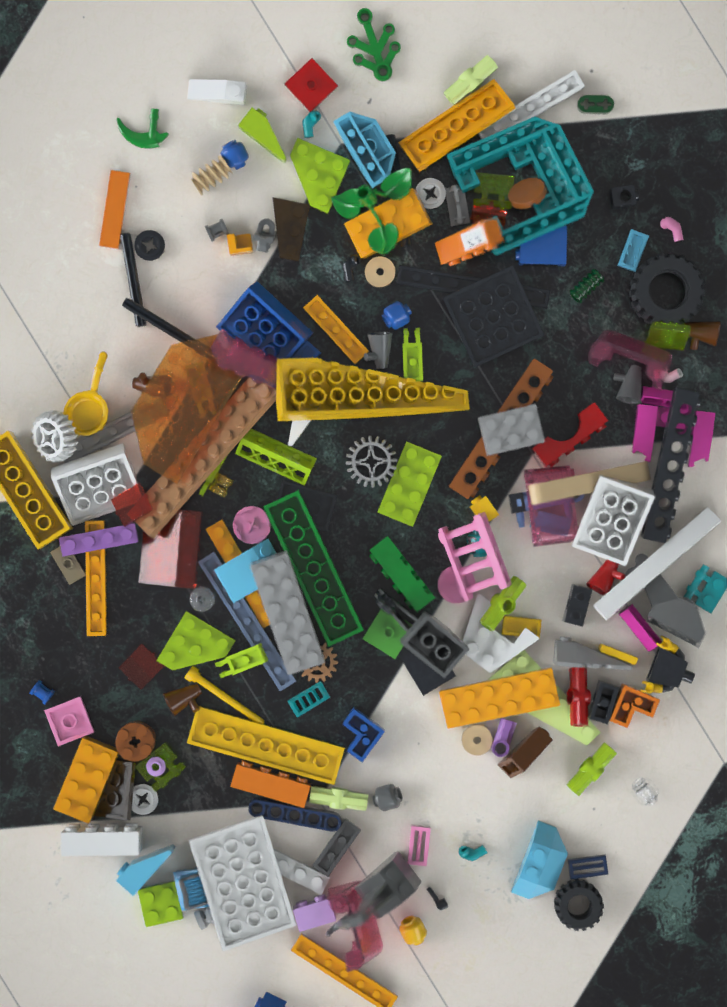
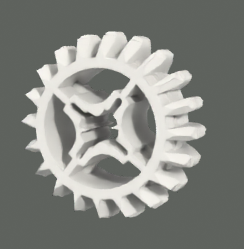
(54, 436)

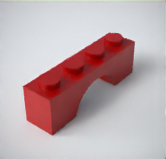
(590, 420)

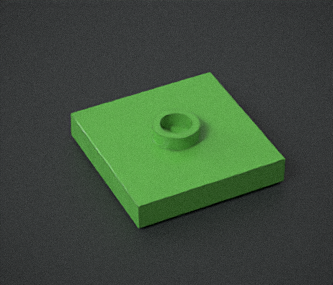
(386, 634)

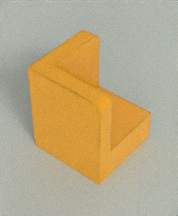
(239, 244)

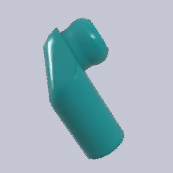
(308, 123)
(472, 854)

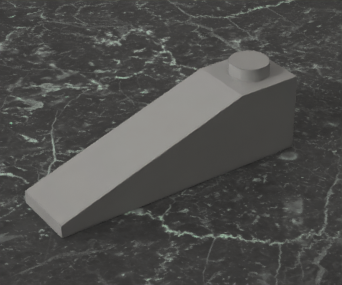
(575, 655)

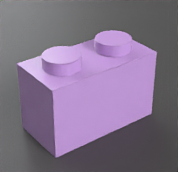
(313, 913)

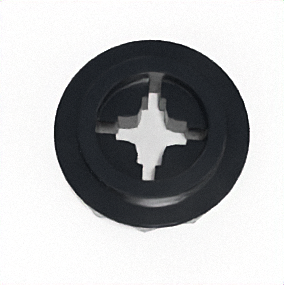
(146, 237)

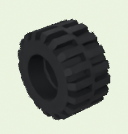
(583, 920)

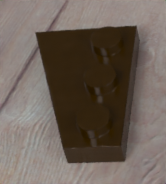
(290, 227)
(118, 796)

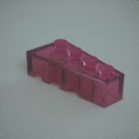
(244, 360)

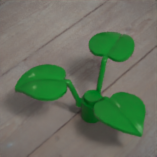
(350, 202)

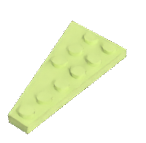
(555, 716)

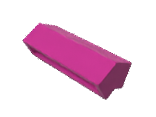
(658, 397)
(640, 627)

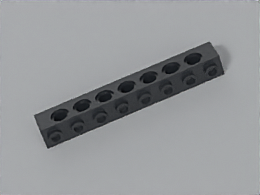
(679, 397)

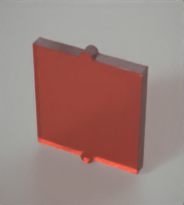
(132, 504)
(141, 666)

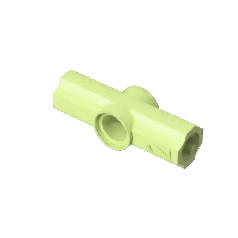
(470, 80)
(338, 798)

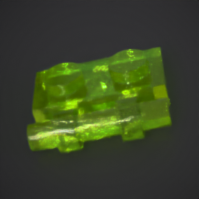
(495, 185)
(168, 756)

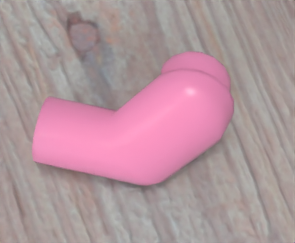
(674, 226)

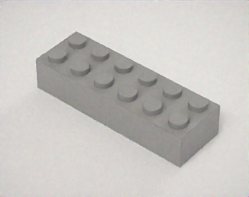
(287, 612)

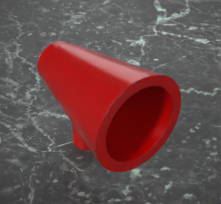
(604, 577)

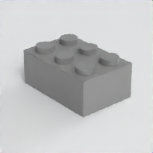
(511, 430)

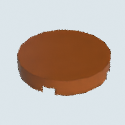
(527, 193)

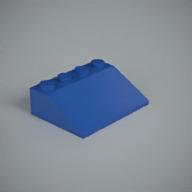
(265, 323)

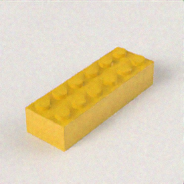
(29, 494)

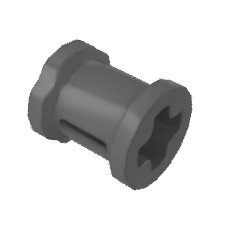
(216, 230)

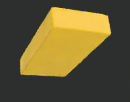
(515, 625)
(617, 654)

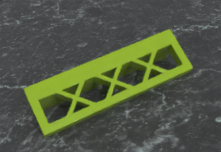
(276, 453)

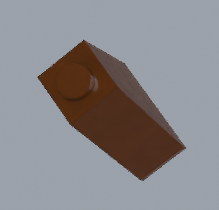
(525, 752)

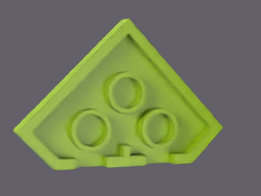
(318, 173)
(194, 644)

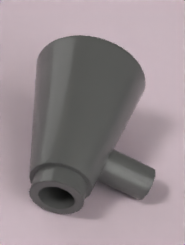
(380, 346)
(631, 388)

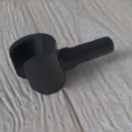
(441, 904)

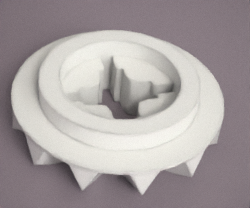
(439, 192)
(152, 798)

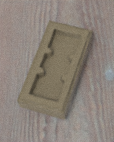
(68, 565)

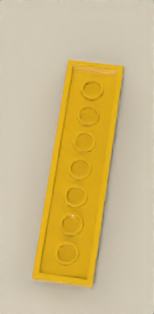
(266, 745)

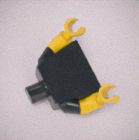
(667, 669)

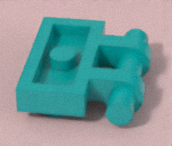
(712, 591)

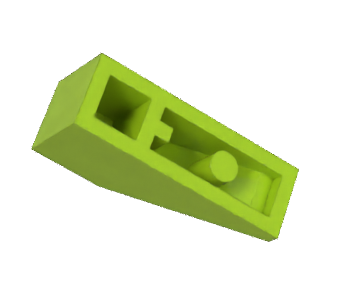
(258, 128)

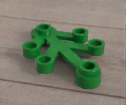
(374, 49)

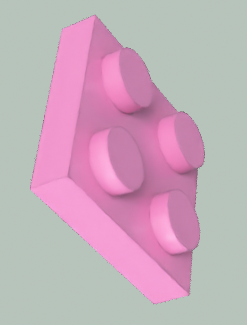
(69, 721)

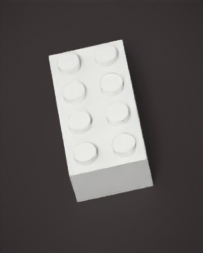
(102, 840)

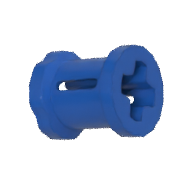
(42, 692)

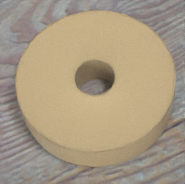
(380, 263)
(476, 731)

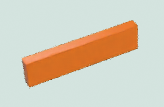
(114, 209)

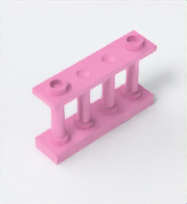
(486, 542)

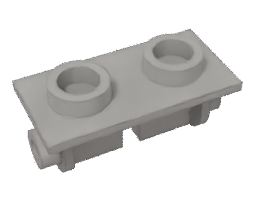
(457, 206)

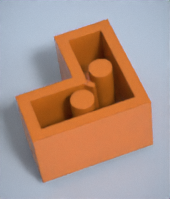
(629, 701)

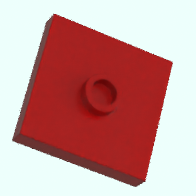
(311, 85)

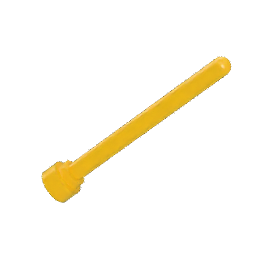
(195, 676)

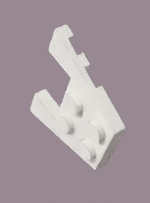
(488, 647)

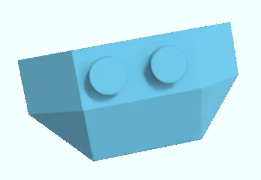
(367, 146)
(541, 863)

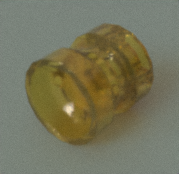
(222, 480)

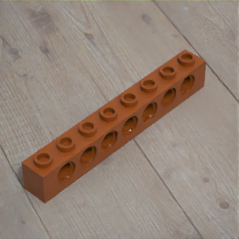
(535, 369)

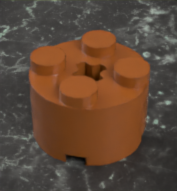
(130, 750)

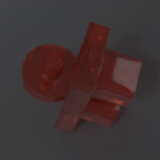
(487, 212)

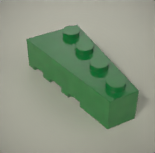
(401, 573)

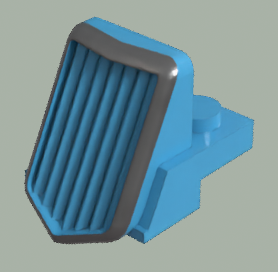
(190, 889)

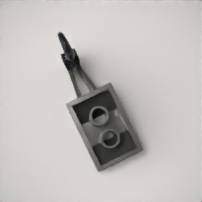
(427, 637)

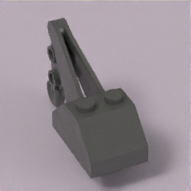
(669, 612)
(381, 892)

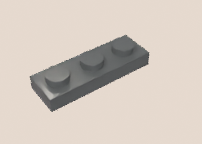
(336, 847)

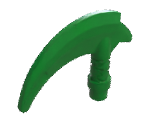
(144, 140)

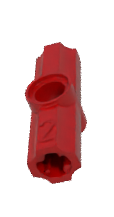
(578, 697)

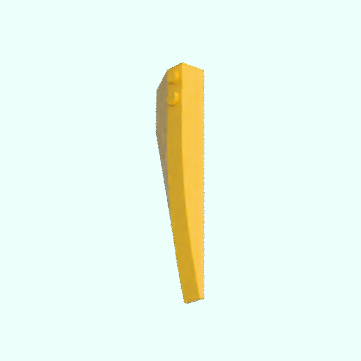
(336, 391)

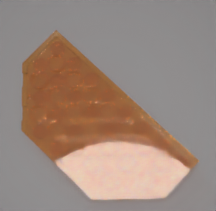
(181, 406)

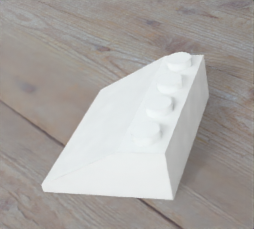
(92, 481)
(613, 519)

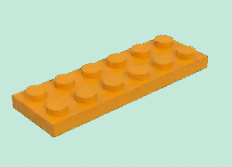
(456, 125)
(499, 697)

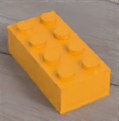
(406, 214)
(86, 779)

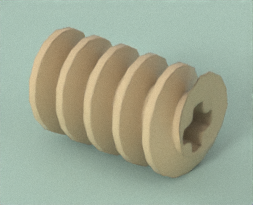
(211, 174)

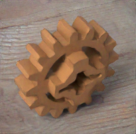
(323, 668)

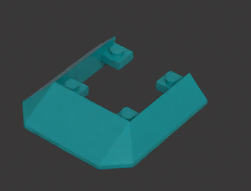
(554, 162)

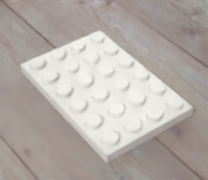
(242, 882)

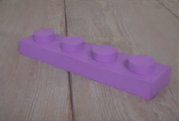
(98, 539)

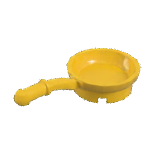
(88, 408)

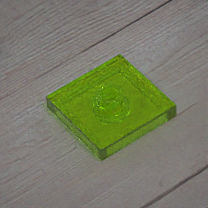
(668, 335)

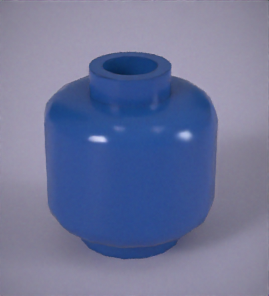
(234, 154)
(396, 315)

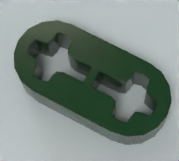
(595, 99)

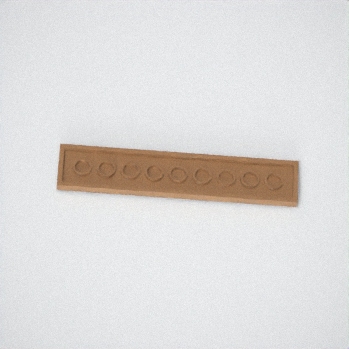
(231, 426)

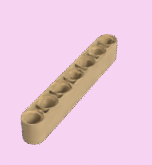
(586, 483)

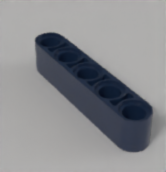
(303, 820)

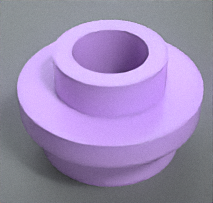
(162, 766)

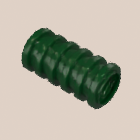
(586, 286)

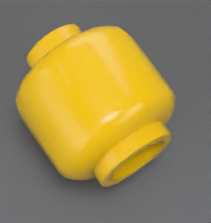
(413, 930)

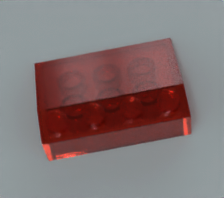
(173, 553)

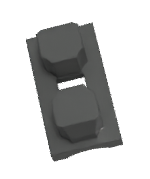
(265, 238)

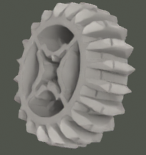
(388, 461)

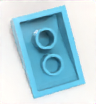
(237, 574)
(136, 874)

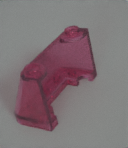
(611, 342)
(553, 520)
(367, 936)

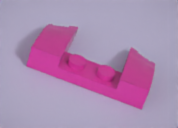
(651, 416)

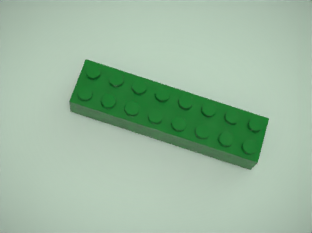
(314, 568)

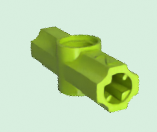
(502, 603)
(591, 769)

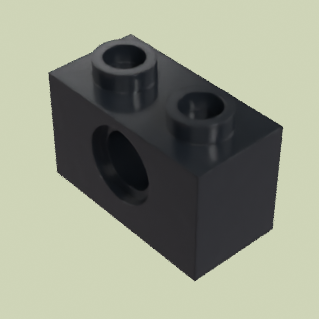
(577, 605)
(603, 702)

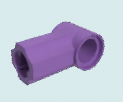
(504, 735)

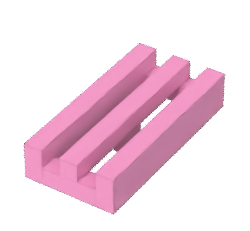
(419, 828)

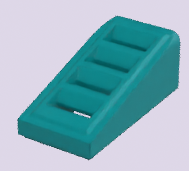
(293, 705)

